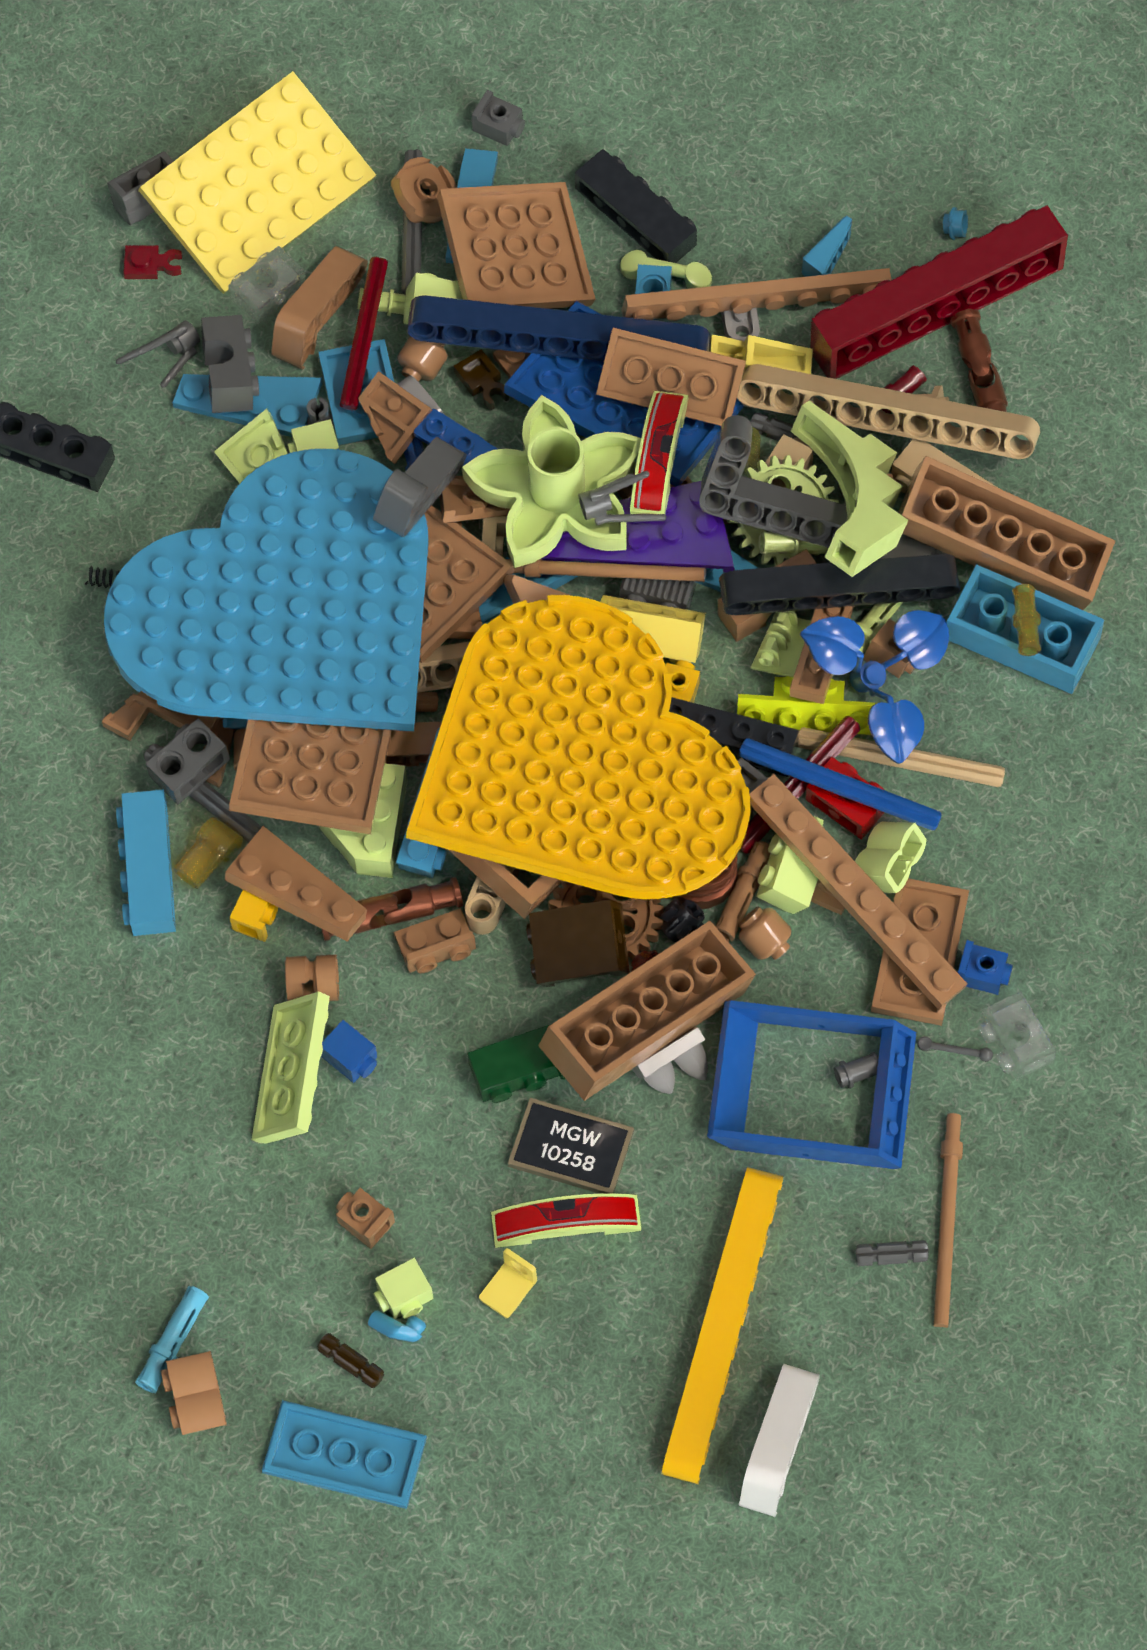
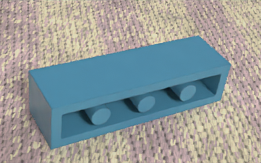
(147, 863)

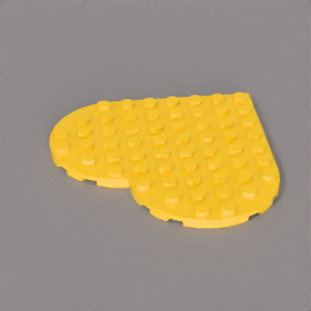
(573, 763)

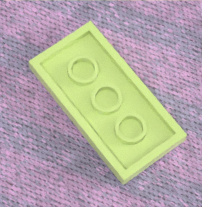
(290, 1068)

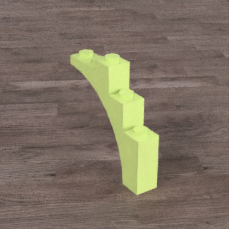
(869, 492)

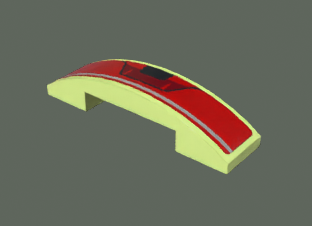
(658, 452)
(565, 1217)

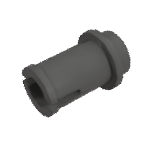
(318, 411)
(856, 1070)

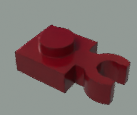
(145, 262)

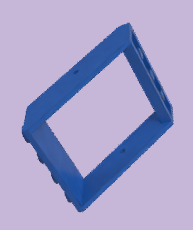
(735, 1071)

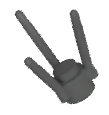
(179, 339)
(597, 502)

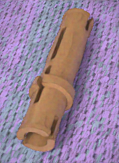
(743, 891)

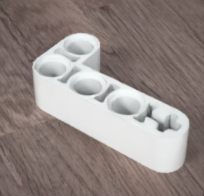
(778, 1440)

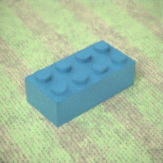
(985, 626)

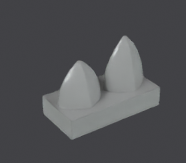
(687, 1054)

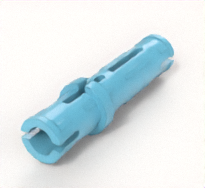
(171, 1339)

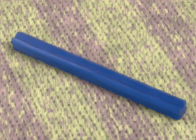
(840, 784)

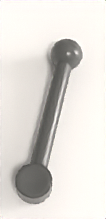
(926, 1044)

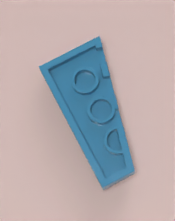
(282, 396)

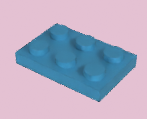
(348, 424)

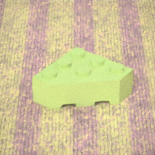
(376, 852)

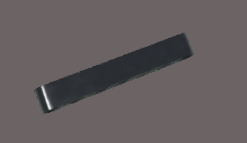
(830, 587)

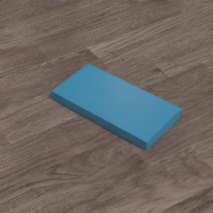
(344, 1454)

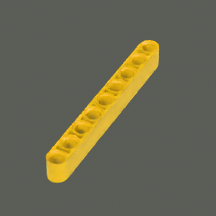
(722, 1326)

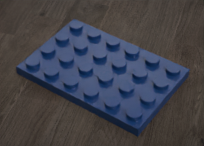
(573, 387)

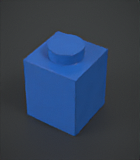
(349, 1052)

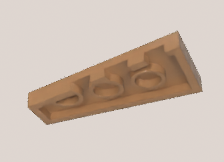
(290, 882)

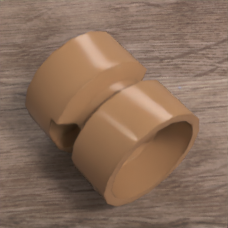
(308, 977)

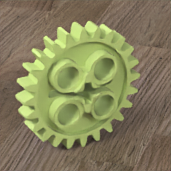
(792, 477)

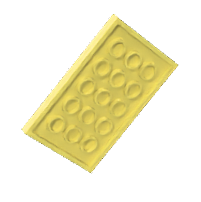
(257, 181)

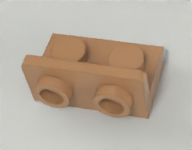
(435, 941)

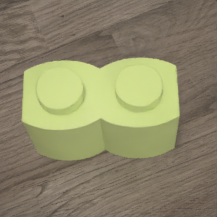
(891, 853)

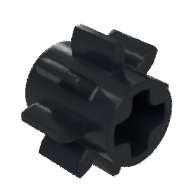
(681, 919)

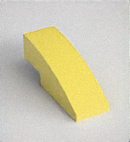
(764, 352)

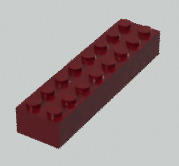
(933, 293)

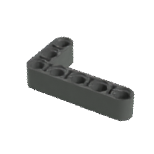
(758, 503)

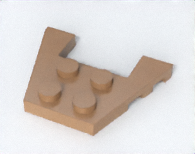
(132, 714)

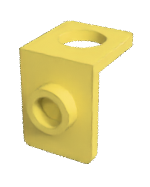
(509, 1284)

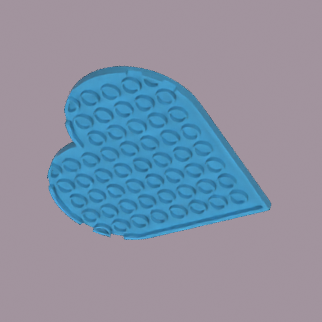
(284, 607)

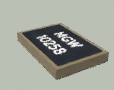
(571, 1147)

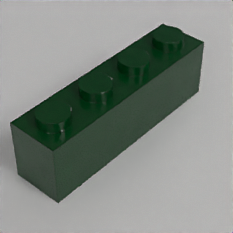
(512, 1066)

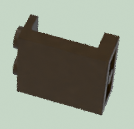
(578, 942)

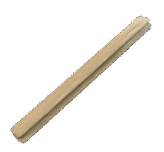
(917, 759)

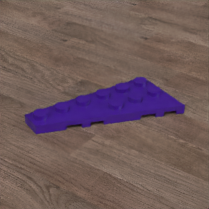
(682, 540)

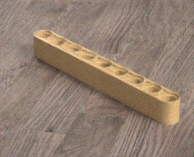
(904, 408)

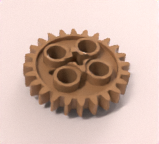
(643, 922)

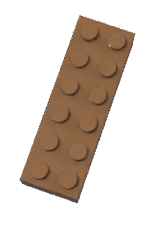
(1004, 533)
(646, 1010)

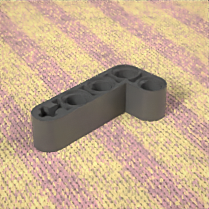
(412, 493)

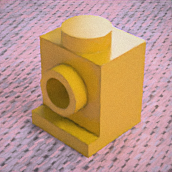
(684, 673)
(252, 915)

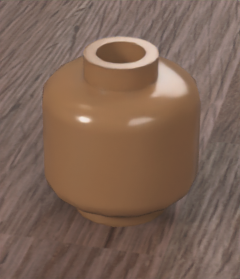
(422, 359)
(764, 933)

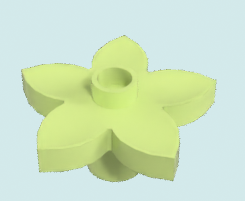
(545, 483)

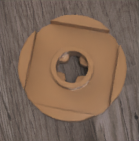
(408, 192)

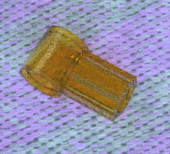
(212, 846)

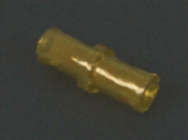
(1026, 620)

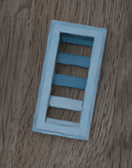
(827, 251)

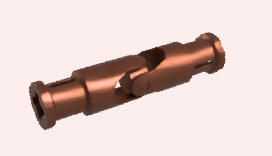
(977, 355)
(420, 901)

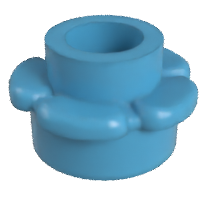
(955, 223)

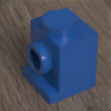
(979, 977)

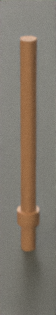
(611, 570)
(951, 1153)

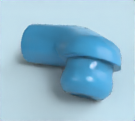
(396, 1330)

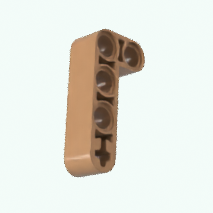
(315, 304)

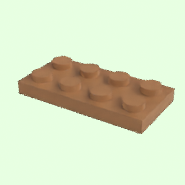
(644, 364)
(939, 917)

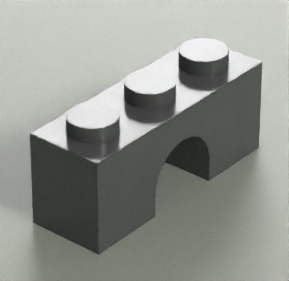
(229, 363)

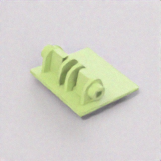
(781, 645)

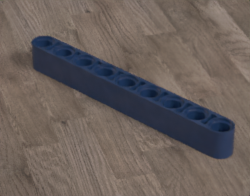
(535, 328)

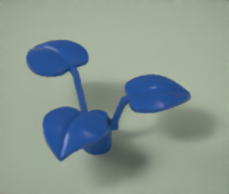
(836, 648)

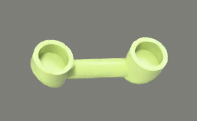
(695, 273)

